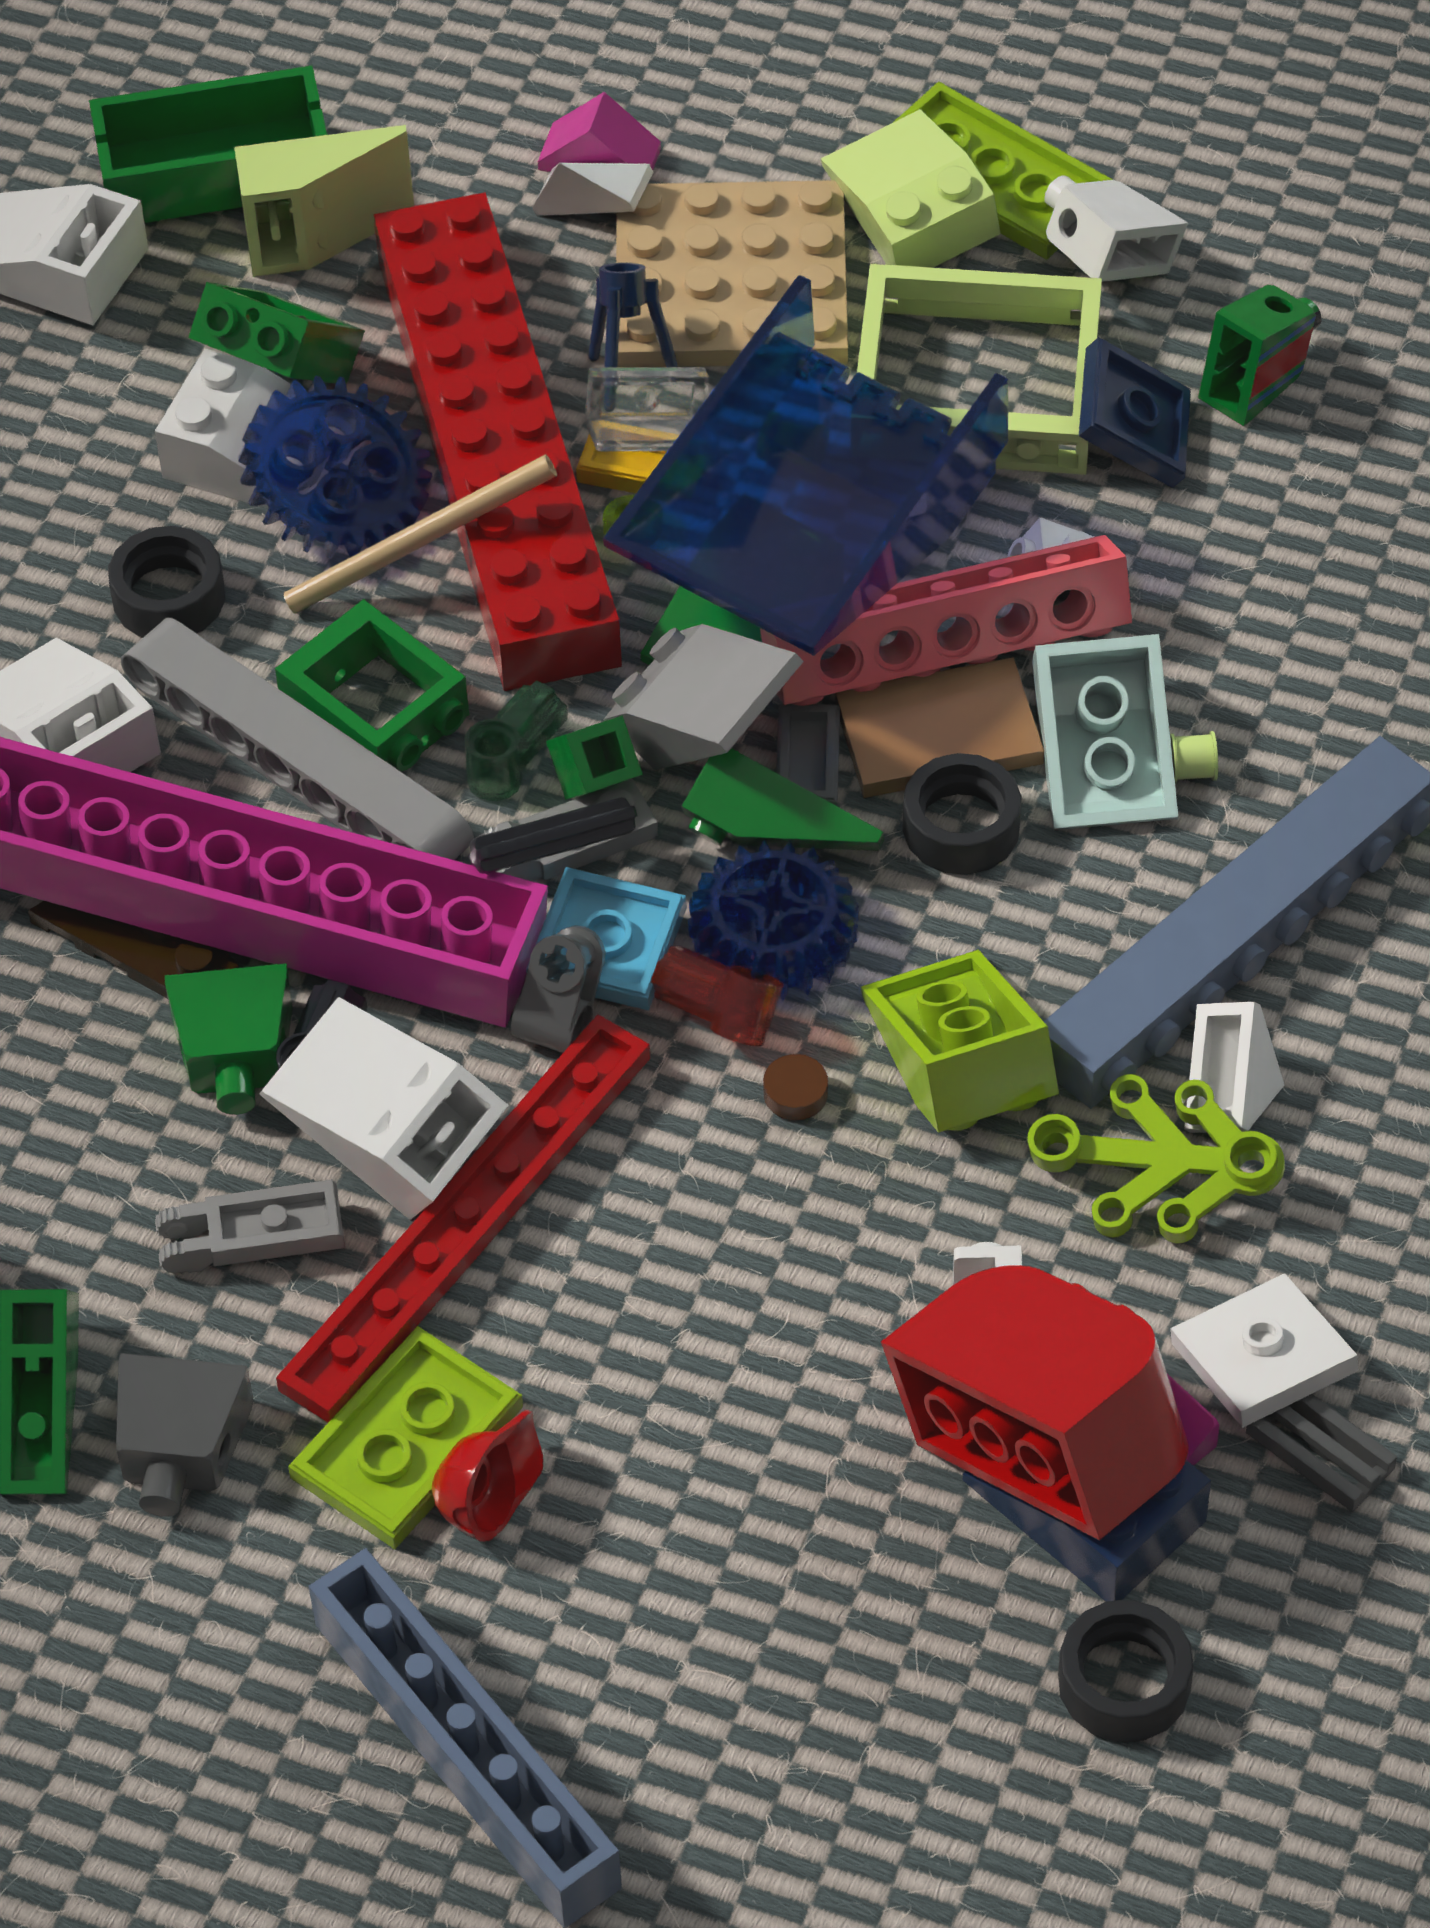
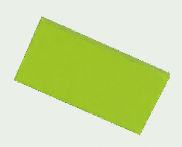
(1010, 161)

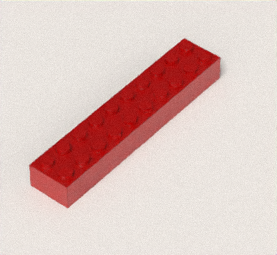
(485, 418)

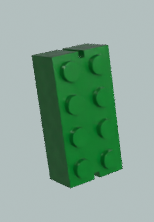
(179, 141)

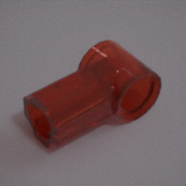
(723, 995)

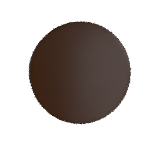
(795, 1087)

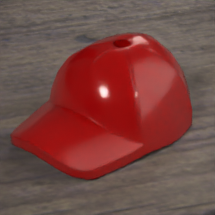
(488, 1477)

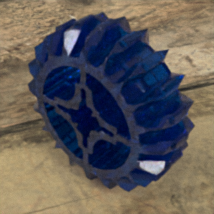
(744, 896)

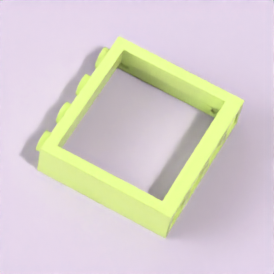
(1001, 297)

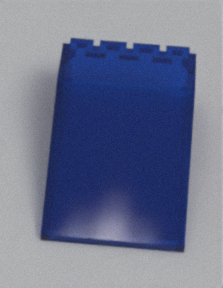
(804, 490)

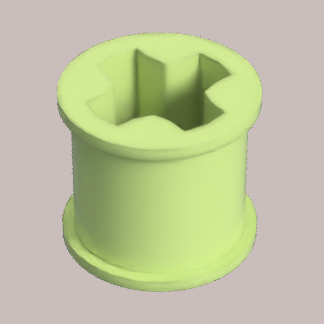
(1194, 756)

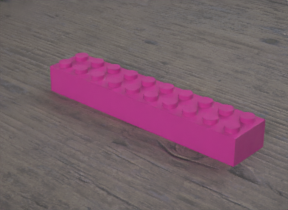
(265, 884)

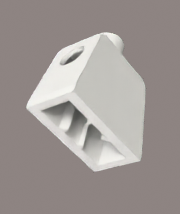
(1112, 229)

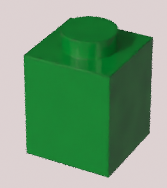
(594, 757)

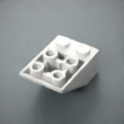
(69, 247)
(76, 708)
(384, 1105)

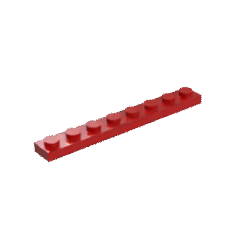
(463, 1218)

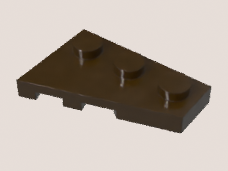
(137, 950)

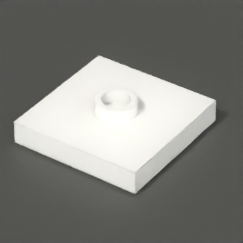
(1264, 1350)

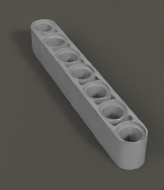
(290, 743)

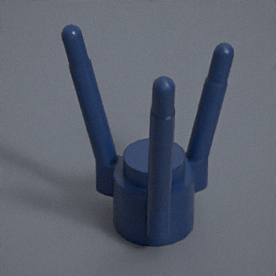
(620, 294)

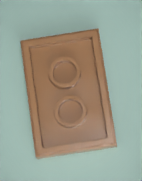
(950, 712)

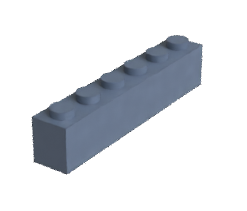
(466, 1738)

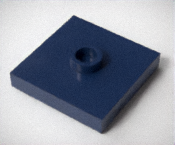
(1135, 412)

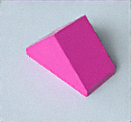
(599, 134)

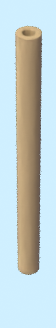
(420, 534)

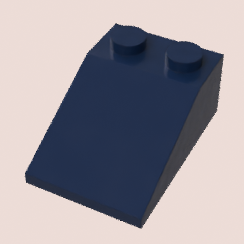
(1129, 1550)

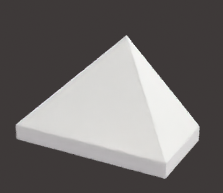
(592, 188)
(1235, 1060)

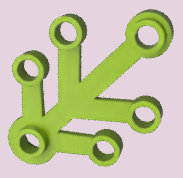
(1165, 1158)

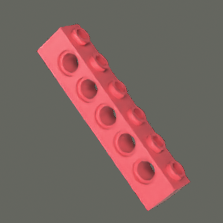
(974, 595)

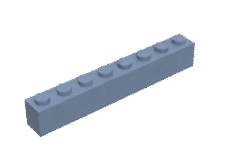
(1238, 920)

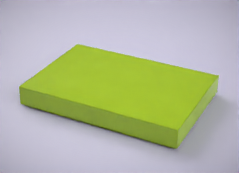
(396, 1430)

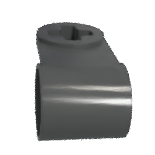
(558, 1000)

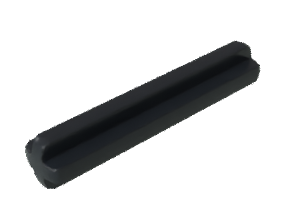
(552, 835)

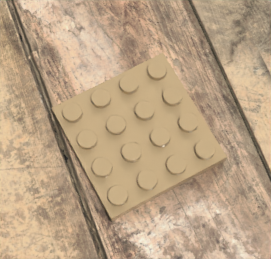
(726, 263)

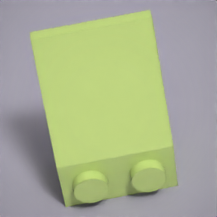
(915, 193)

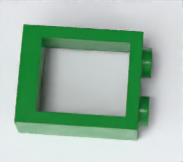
(275, 333)
(348, 647)

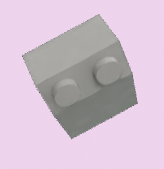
(699, 693)

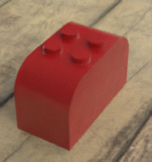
(1041, 1394)

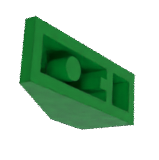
(754, 804)
(37, 1388)

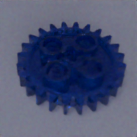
(300, 429)

